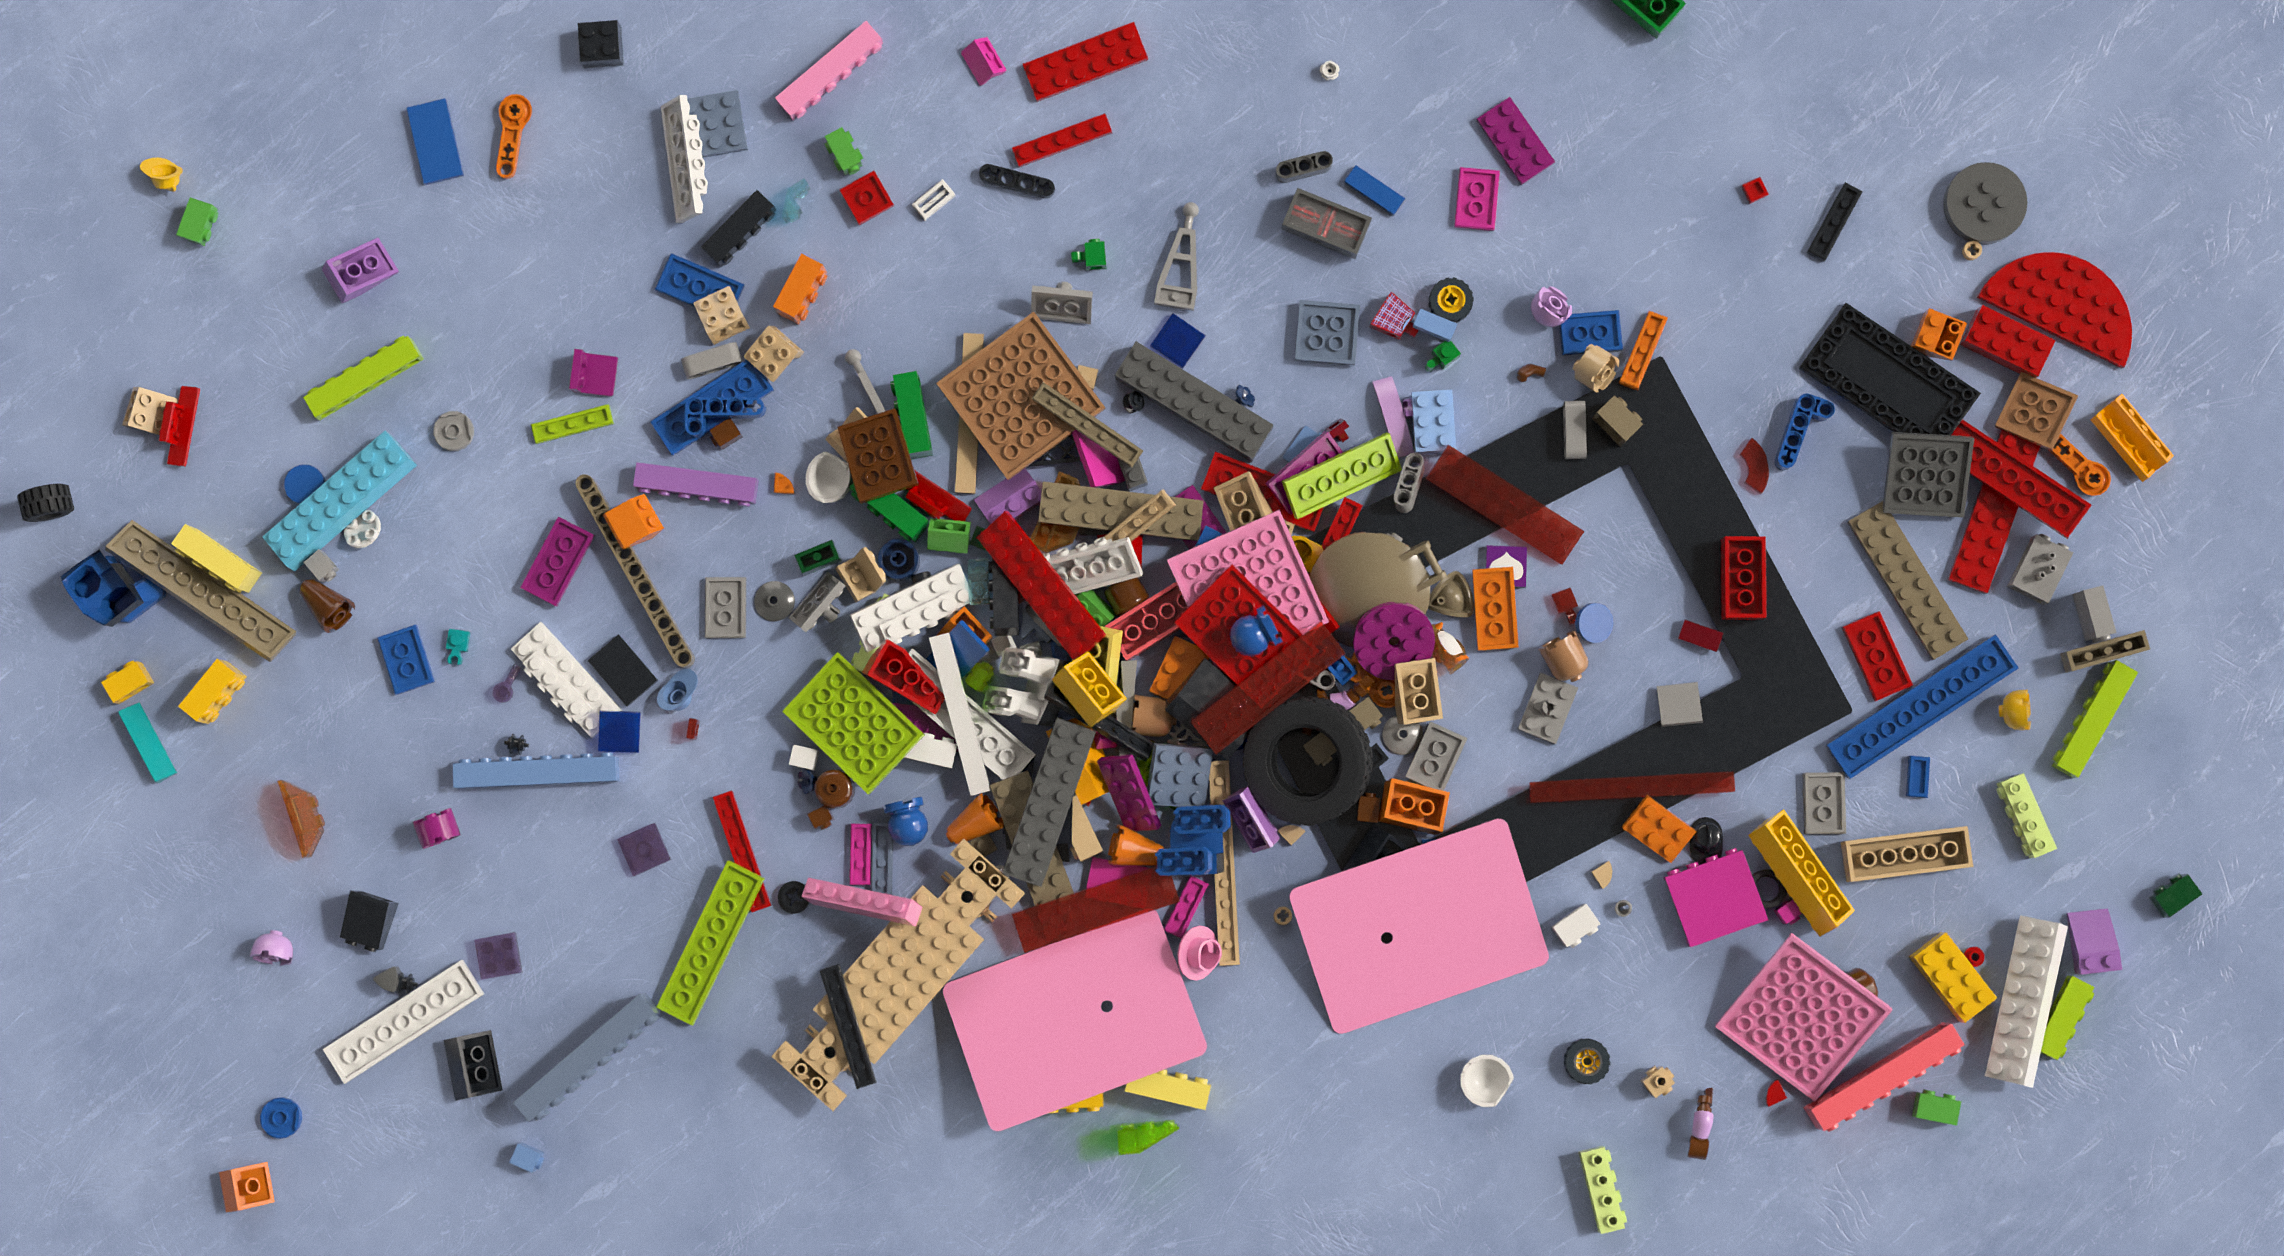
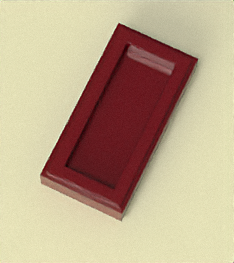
(1700, 635)

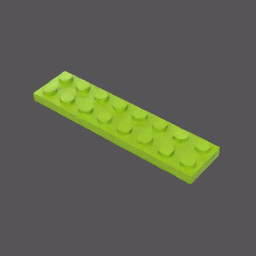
(710, 942)

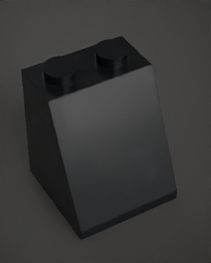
(367, 920)

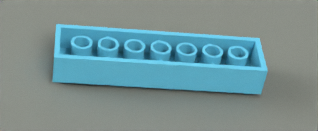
(339, 500)

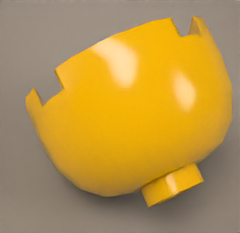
(2016, 710)

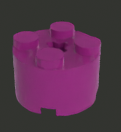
(436, 828)

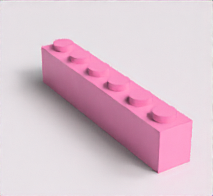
(829, 70)
(862, 902)

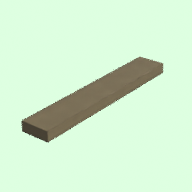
(1087, 424)

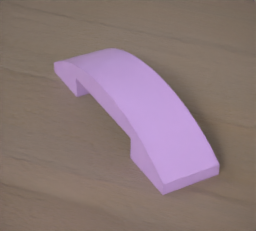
(1393, 415)

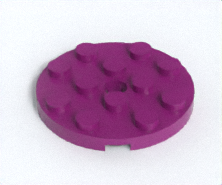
(1389, 621)

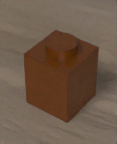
(725, 434)
(1368, 808)

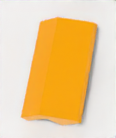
(2132, 437)
(1091, 780)

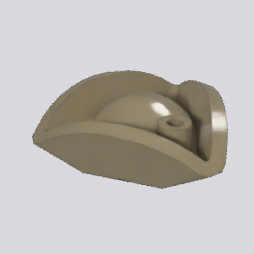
(1452, 596)

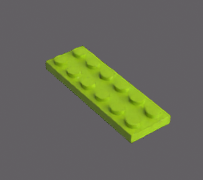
(1342, 475)

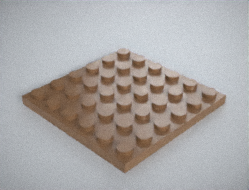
(997, 391)

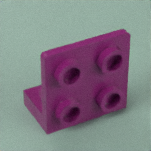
(593, 373)

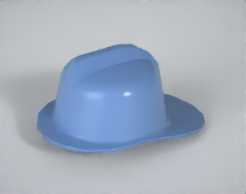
(678, 691)

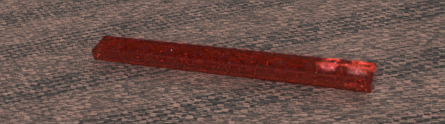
(1631, 787)

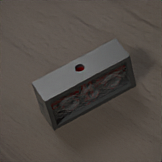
(1326, 223)

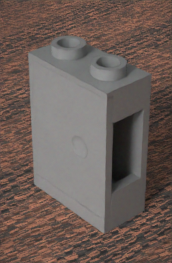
(2040, 568)

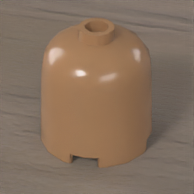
(1565, 657)
(1150, 716)

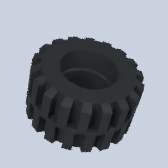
(45, 502)

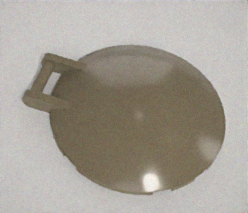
(1371, 571)

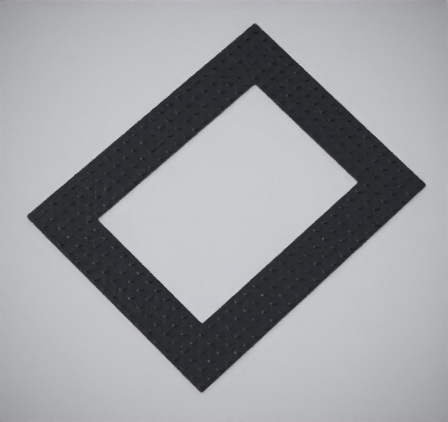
(1784, 675)

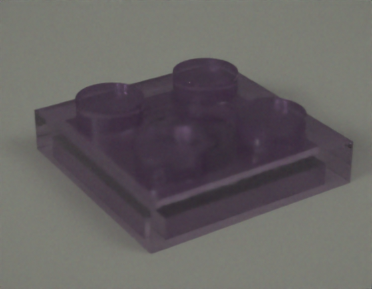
(644, 849)
(498, 955)

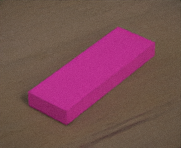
(860, 854)
(1186, 907)

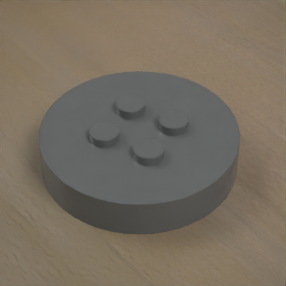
(1985, 203)

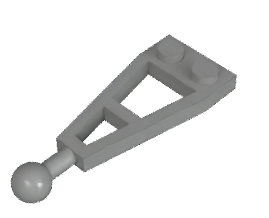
(1178, 296)
(853, 358)

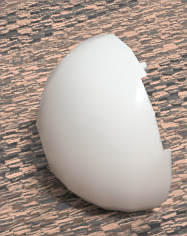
(828, 478)
(1486, 1080)

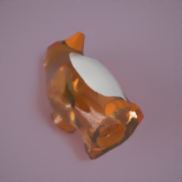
(1448, 649)

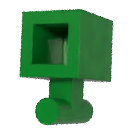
(1443, 355)

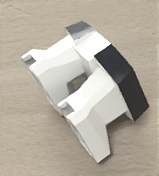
(1027, 704)

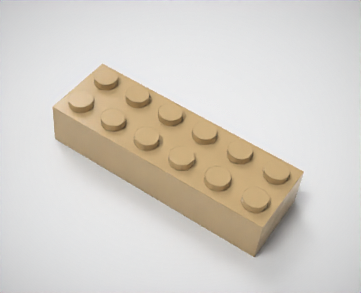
(1906, 854)

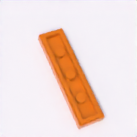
(1643, 350)

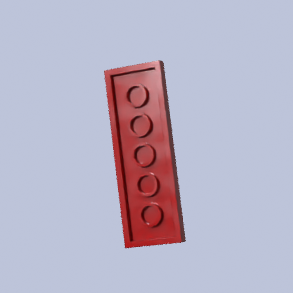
(1085, 61)
(1226, 468)

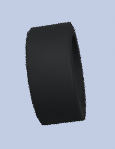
(1781, 893)

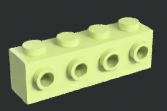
(2026, 816)
(1601, 1189)

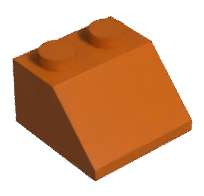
(633, 522)
(246, 1187)

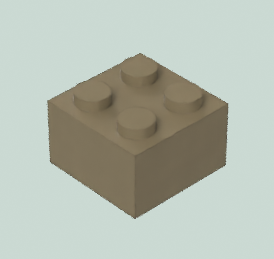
(1618, 420)

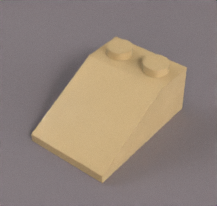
(1242, 501)
(1417, 692)
(1083, 836)

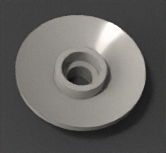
(1398, 744)

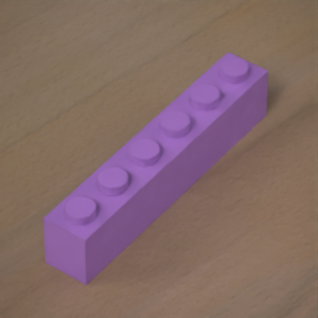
(695, 483)

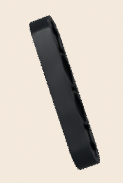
(1017, 179)

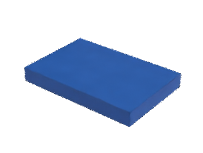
(1589, 328)
(967, 648)
(406, 659)

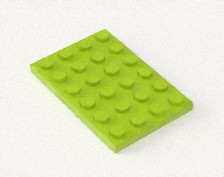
(853, 723)

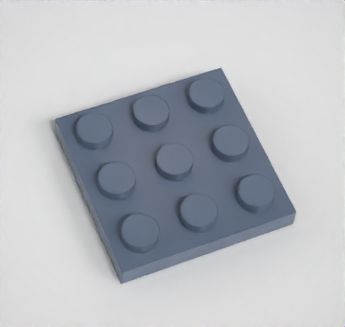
(720, 123)
(1327, 332)
(1179, 775)

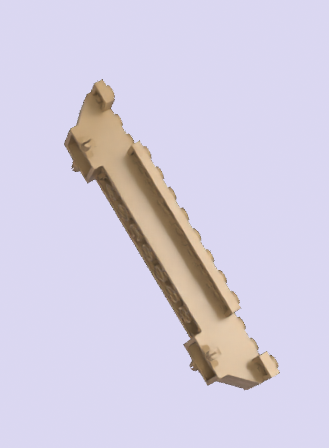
(902, 972)

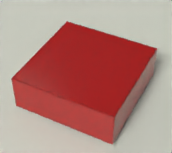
(1754, 190)

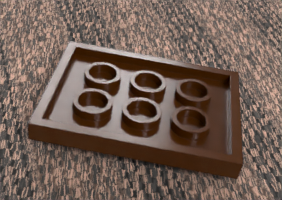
(878, 455)

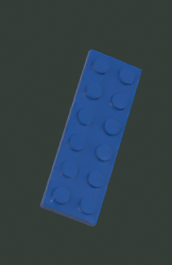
(740, 381)

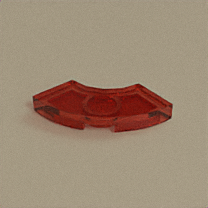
(1757, 466)

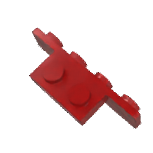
(179, 424)
(936, 500)

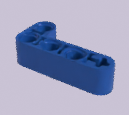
(724, 412)
(1798, 433)

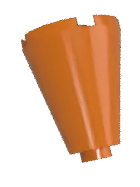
(975, 821)
(1132, 848)

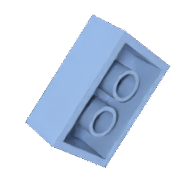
(1432, 421)

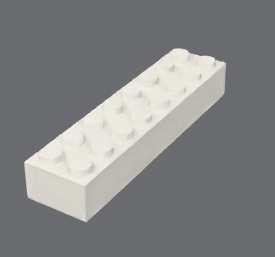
(2026, 1001)

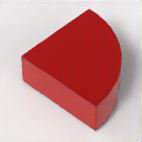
(1775, 1093)

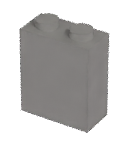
(2094, 614)

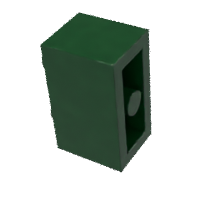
(818, 557)
(2175, 895)

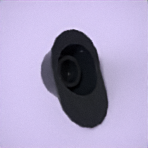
(1706, 840)

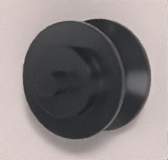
(1133, 402)
(516, 744)
(406, 983)

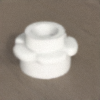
(1329, 65)

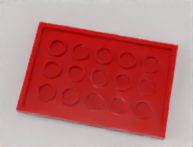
(1214, 613)

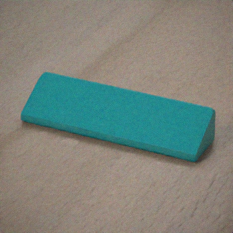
(147, 742)

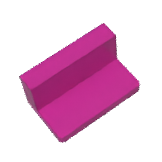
(983, 60)

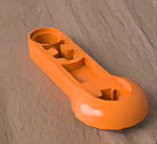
(512, 130)
(2082, 468)
(1374, 689)

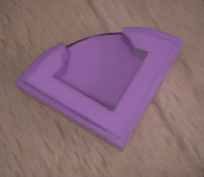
(1407, 408)

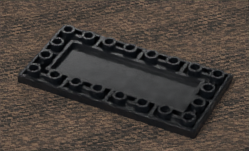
(1887, 377)

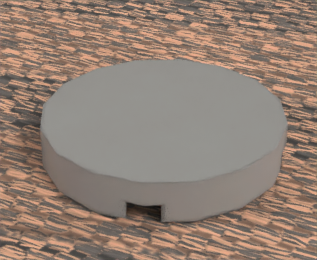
(453, 431)

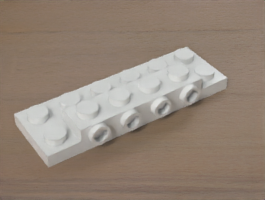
(684, 158)
(1096, 564)
(912, 608)
(563, 678)

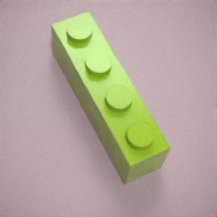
(2064, 1015)

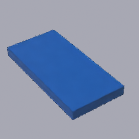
(435, 141)
(692, 282)

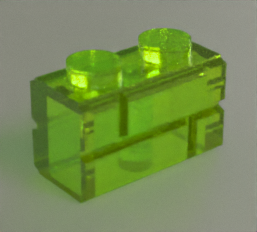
(981, 676)

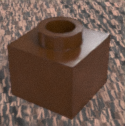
(821, 817)

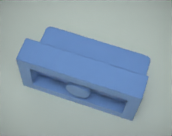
(1435, 325)
(1304, 438)

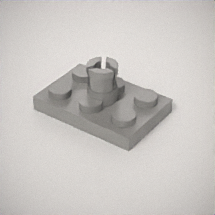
(1062, 303)
(818, 603)
(1547, 708)

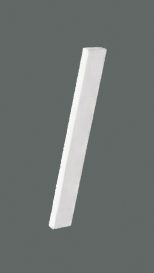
(959, 714)

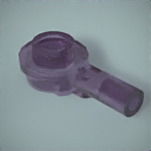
(503, 691)

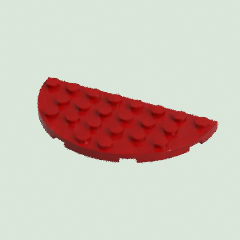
(2066, 300)

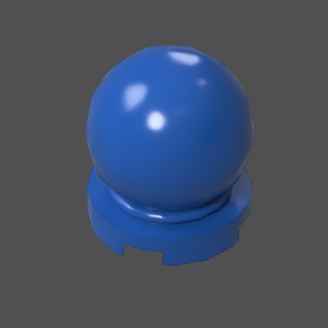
(1253, 633)
(907, 823)

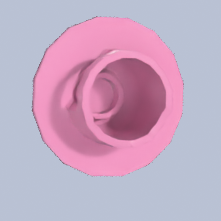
(1198, 953)

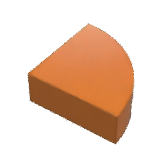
(782, 484)

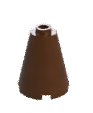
(326, 605)

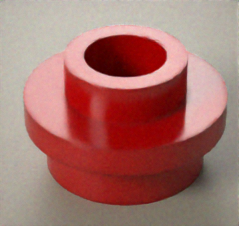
(1968, 953)

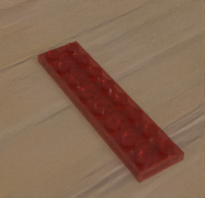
(1505, 504)
(1268, 687)
(1094, 908)

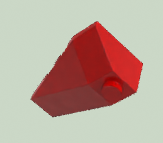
(899, 672)

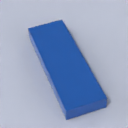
(1374, 190)

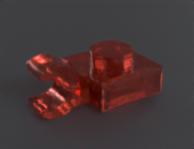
(1565, 603)

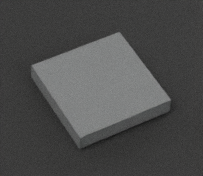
(1679, 704)

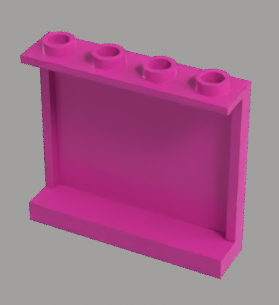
(1715, 897)

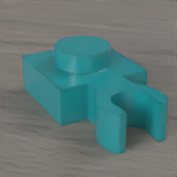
(457, 641)

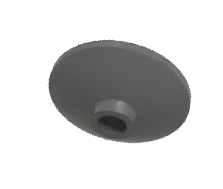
(784, 604)

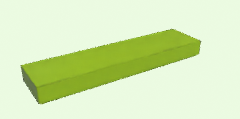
(572, 424)

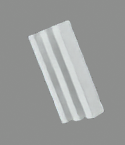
(925, 216)

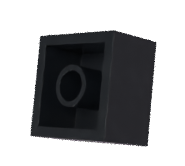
(600, 44)

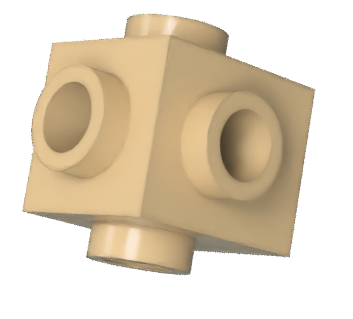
(1651, 1084)

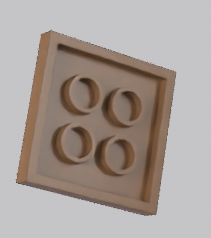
(2036, 411)

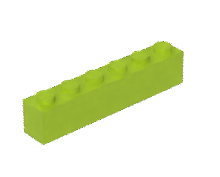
(363, 378)
(2094, 719)

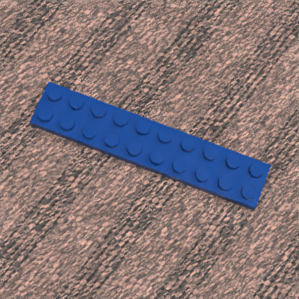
(1922, 706)

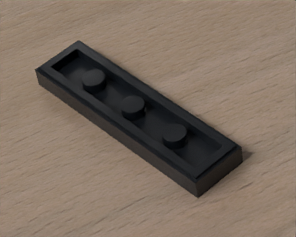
(1834, 222)

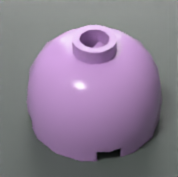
(1550, 307)
(272, 948)

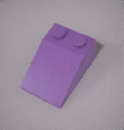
(359, 270)
(2093, 942)

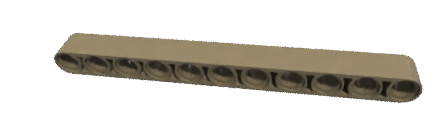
(636, 581)

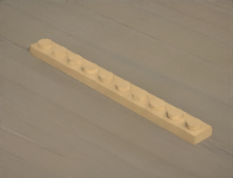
(1225, 882)

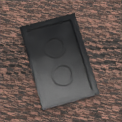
(623, 670)

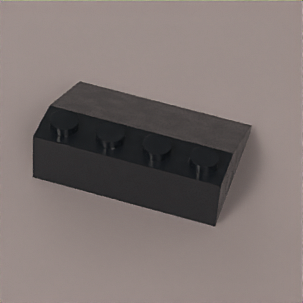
(1196, 694)

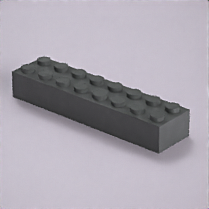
(1194, 401)
(1049, 801)

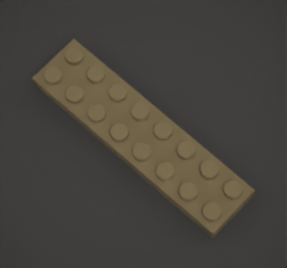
(1108, 508)
(1908, 581)
(1011, 798)

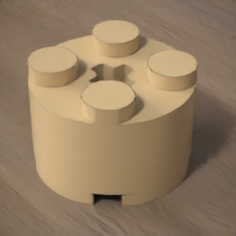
(1595, 368)

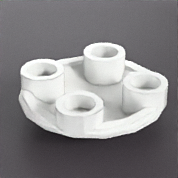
(363, 530)

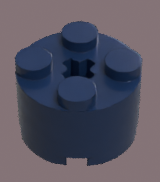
(891, 551)

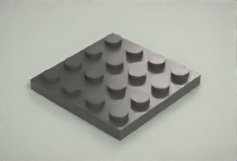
(1927, 474)

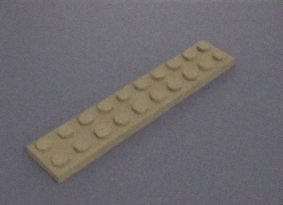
(200, 591)

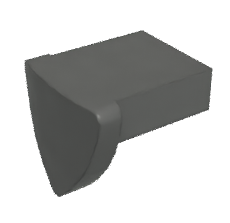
(388, 979)

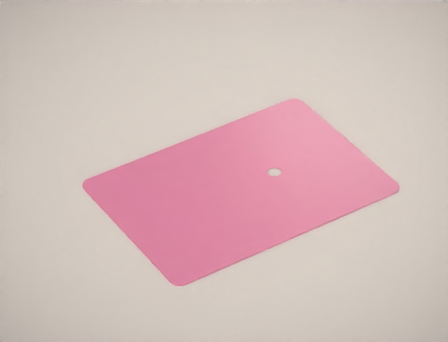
(1454, 921)
(1039, 1025)

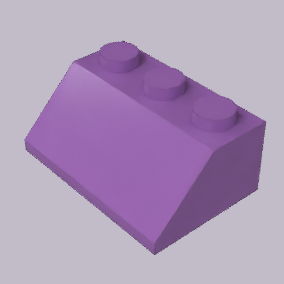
(1014, 495)
(1251, 820)

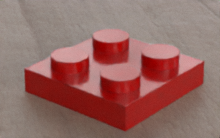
(866, 197)

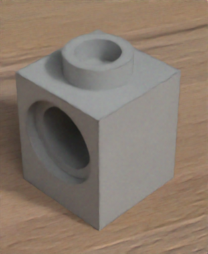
(321, 566)

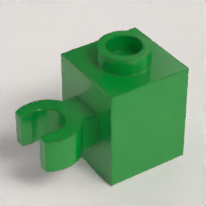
(1093, 255)

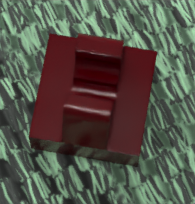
(1338, 430)

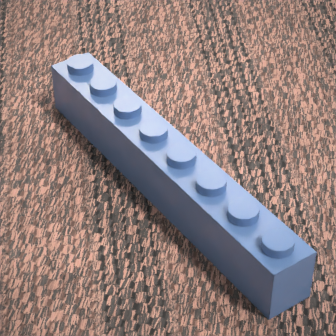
(535, 772)

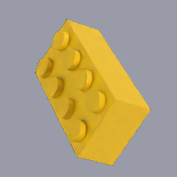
(1952, 977)

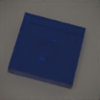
(1177, 340)
(619, 731)

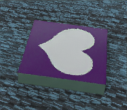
(1506, 557)

